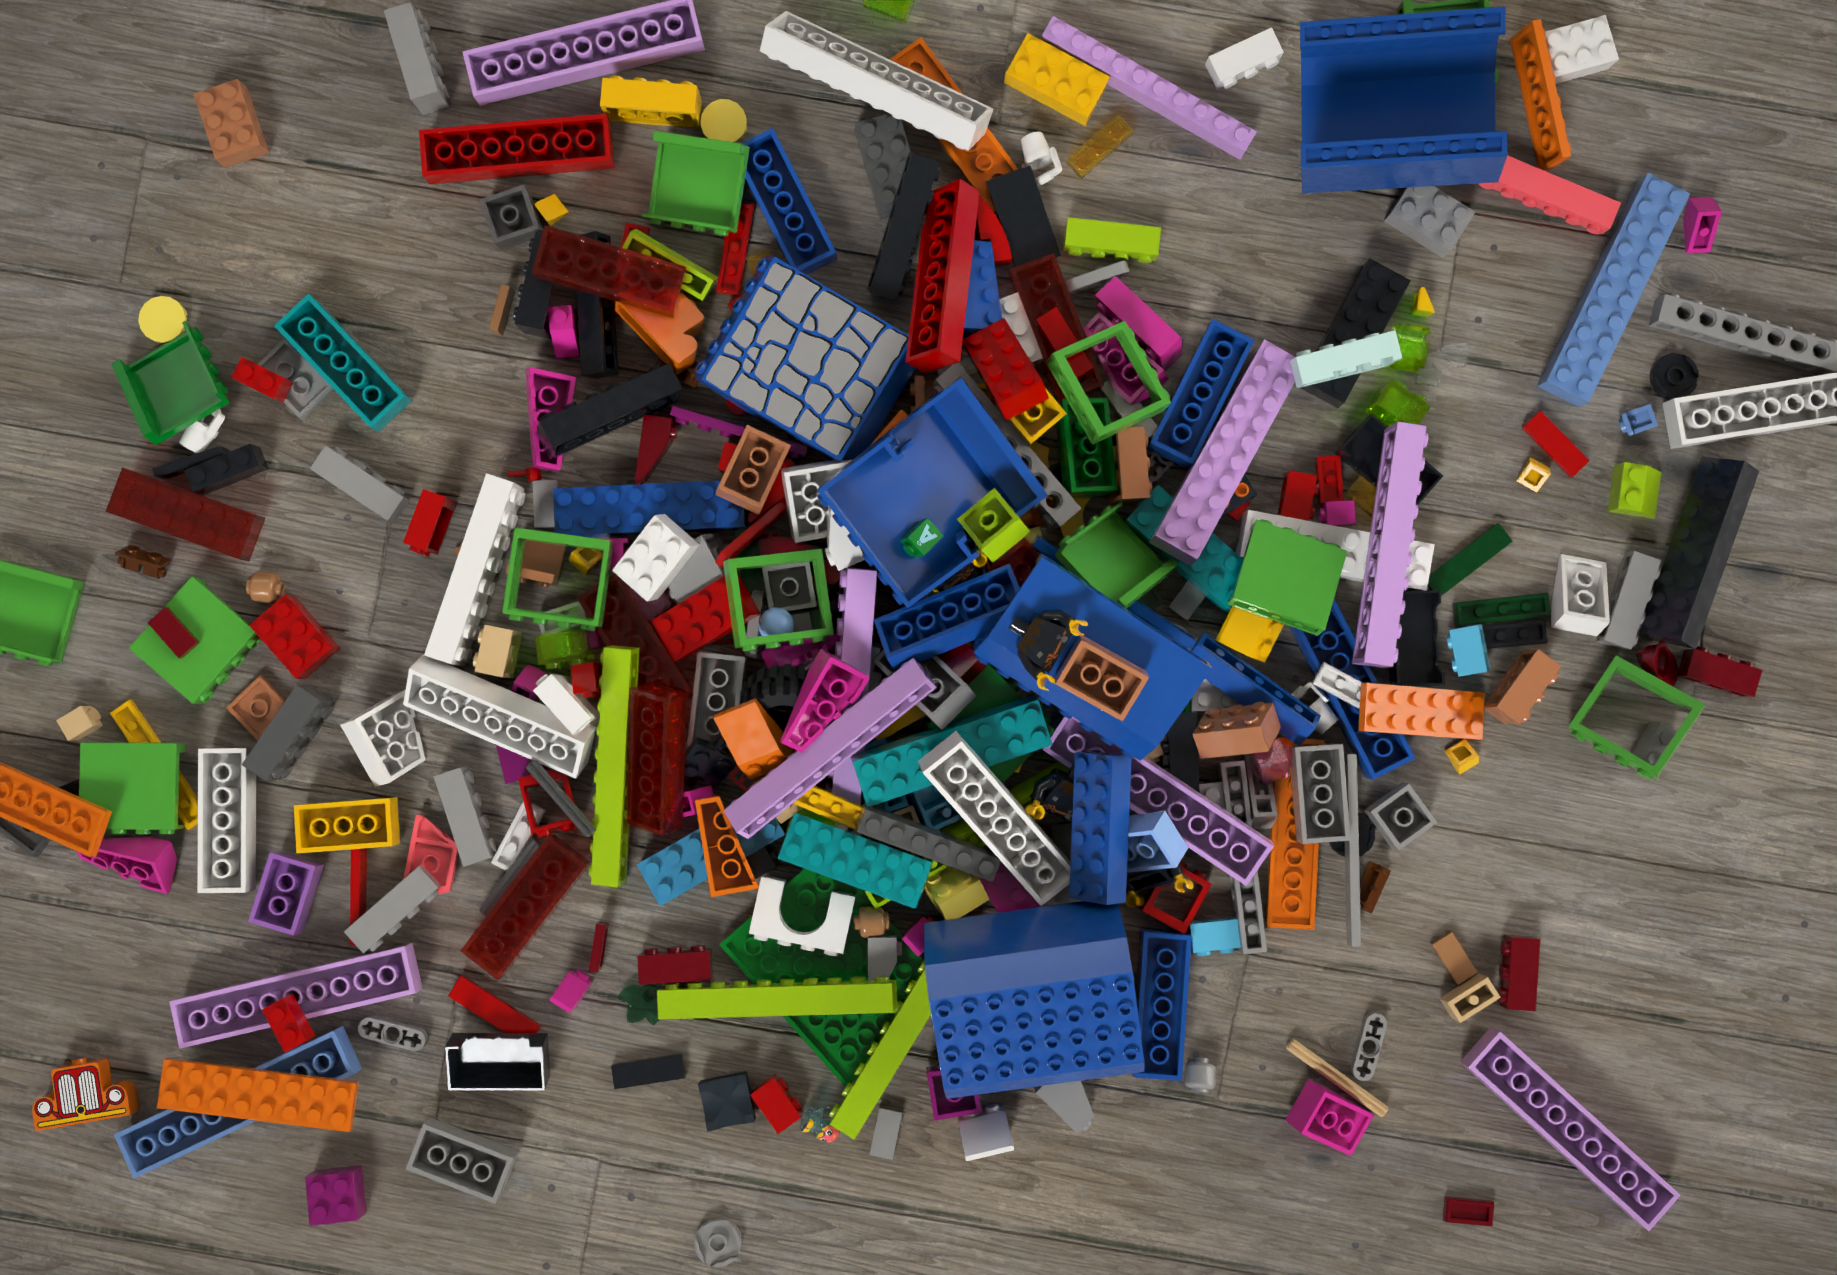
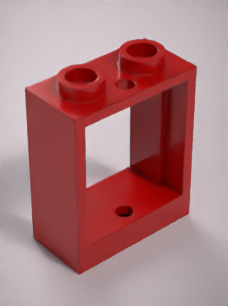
(429, 523)
(545, 830)
(1168, 919)

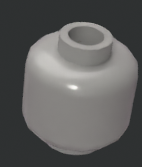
(1200, 1076)

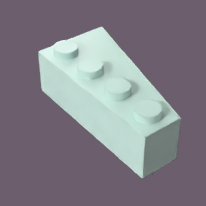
(1346, 359)

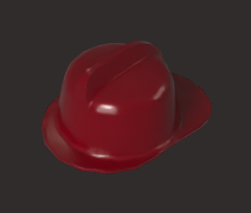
(1659, 662)

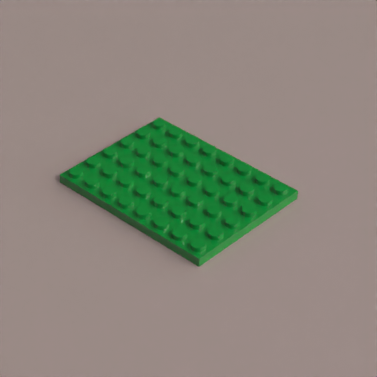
(837, 1038)

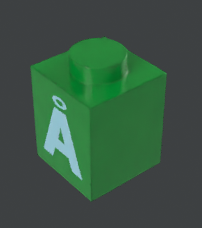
(921, 538)

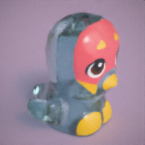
(820, 1126)

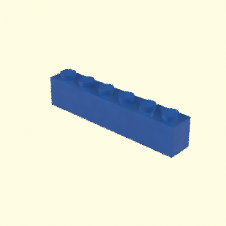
(1250, 686)

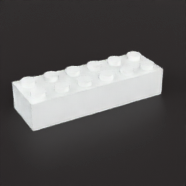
(226, 822)

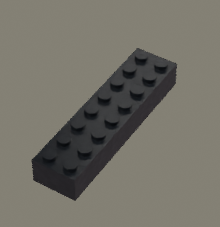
(1699, 551)

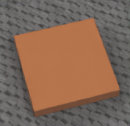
(256, 706)

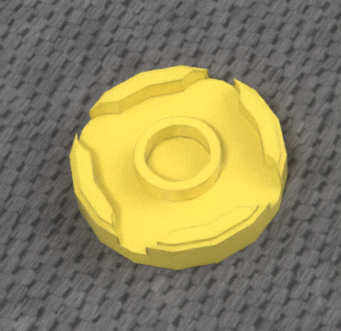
(724, 121)
(162, 319)

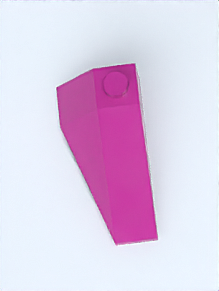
(1117, 364)
(797, 654)
(824, 695)
(141, 858)

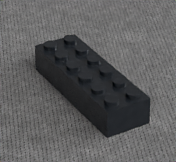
(1362, 313)
(608, 410)

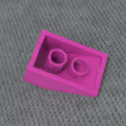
(1329, 1117)

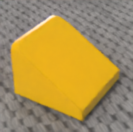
(551, 209)
(1421, 304)
(1534, 474)
(585, 559)
(1462, 756)

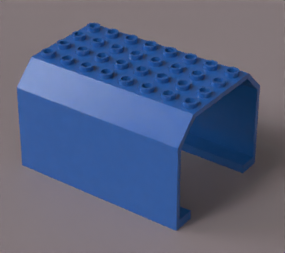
(1401, 101)
(1131, 633)
(1032, 998)

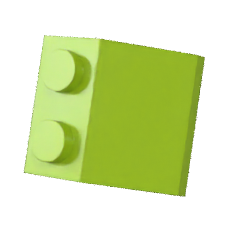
(1634, 490)
(993, 525)

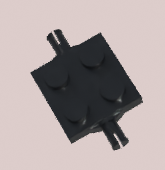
(707, 762)

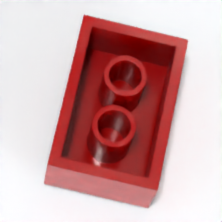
(294, 636)

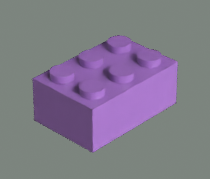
(286, 892)

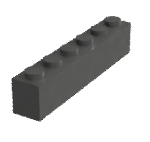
(927, 842)

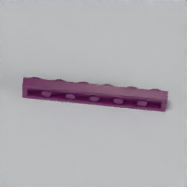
(727, 429)

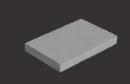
(308, 385)

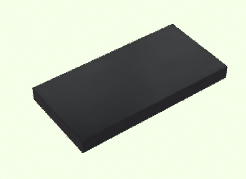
(1022, 216)

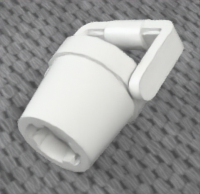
(1039, 155)
(200, 435)
(1320, 706)

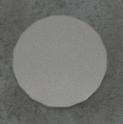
(718, 1242)

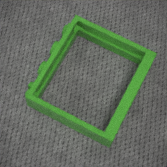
(1079, 401)
(514, 572)
(735, 605)
(1652, 684)

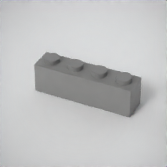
(359, 483)
(1629, 600)
(464, 816)
(393, 908)

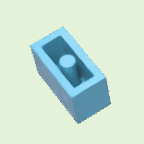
(1468, 650)
(1214, 935)

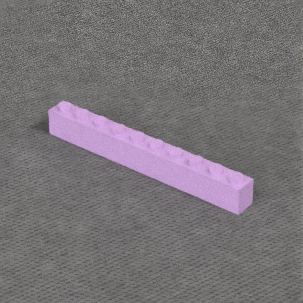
(1152, 89)
(831, 749)

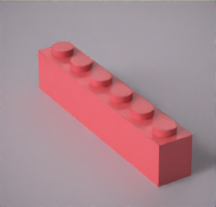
(1555, 196)

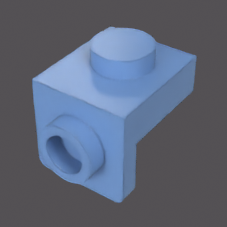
(1638, 420)

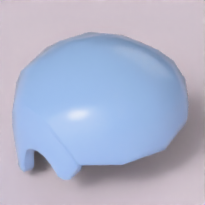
(775, 622)

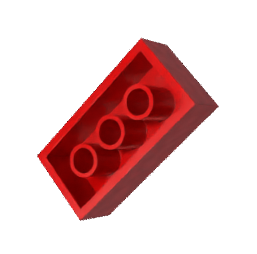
(1005, 369)
(701, 619)

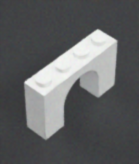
(568, 707)
(769, 923)

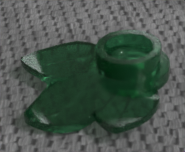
(639, 1003)

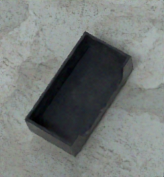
(533, 297)
(1363, 455)
(1418, 642)
(497, 1061)

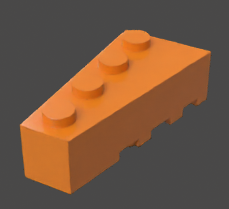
(723, 855)

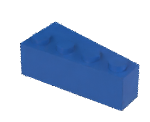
(983, 295)

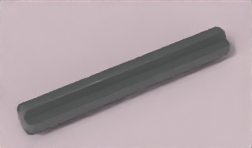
(561, 798)
(511, 874)

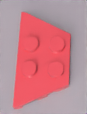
(434, 851)

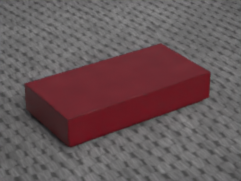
(173, 632)
(598, 947)
(1468, 1211)

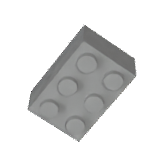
(1430, 218)

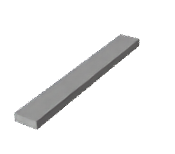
(1352, 876)

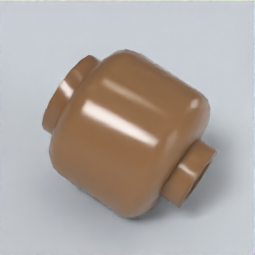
(265, 587)
(871, 921)

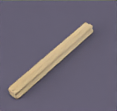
(1337, 1077)

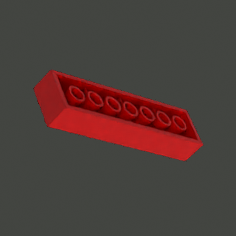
(517, 149)
(943, 277)

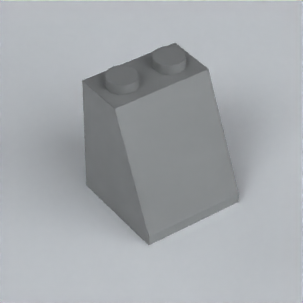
(699, 569)
(1069, 1103)

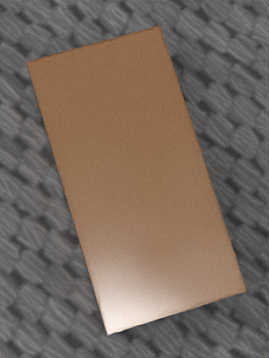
(501, 310)
(1454, 958)

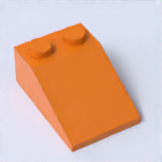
(752, 738)

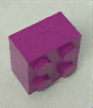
(952, 1107)
(335, 1195)

